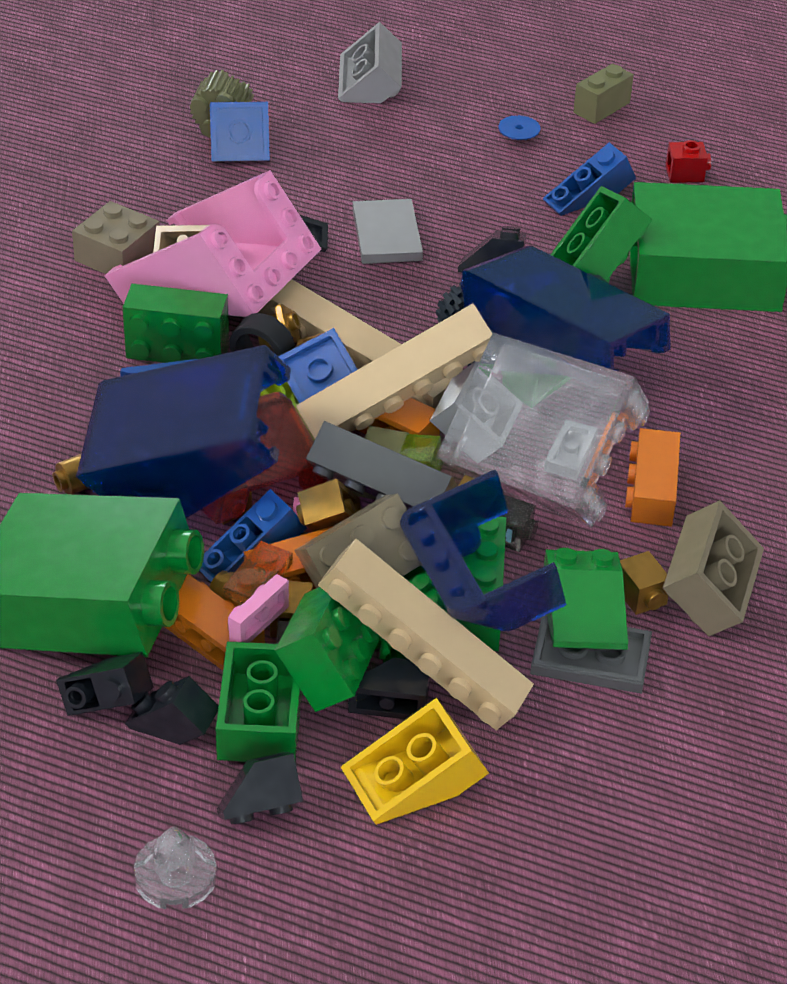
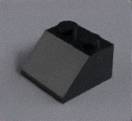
(493, 246)

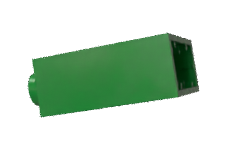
(710, 247)
(93, 571)

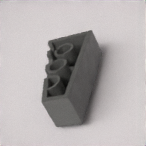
(374, 467)

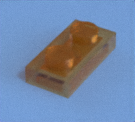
(256, 570)

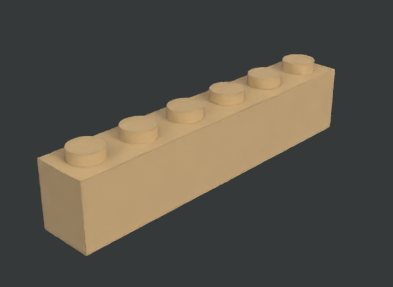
(399, 374)
(426, 634)

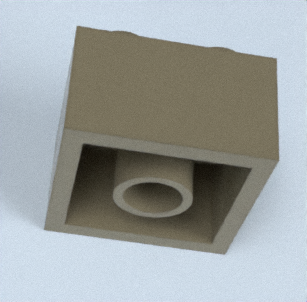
(113, 237)

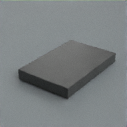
(596, 667)

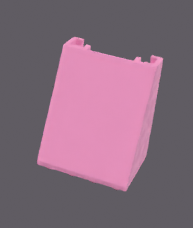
(245, 252)

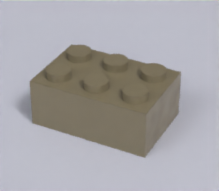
(375, 527)
(713, 568)

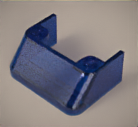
(447, 530)

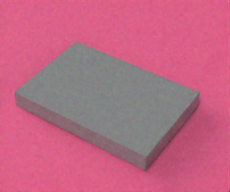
(387, 231)

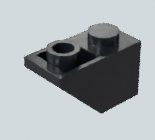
(105, 684)
(174, 712)
(262, 785)

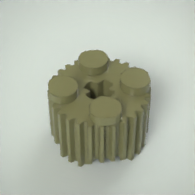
(217, 88)

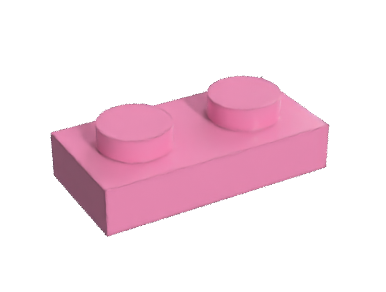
(259, 610)

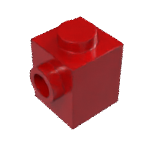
(687, 161)

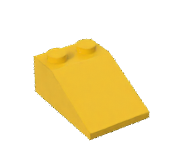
(414, 765)

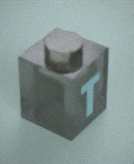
(519, 523)

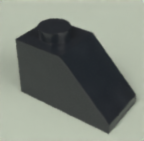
(391, 690)

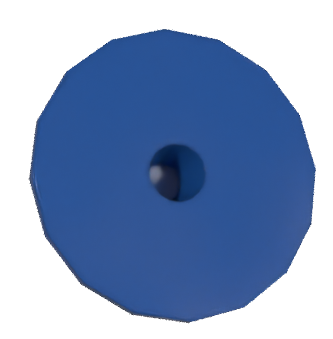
(519, 127)

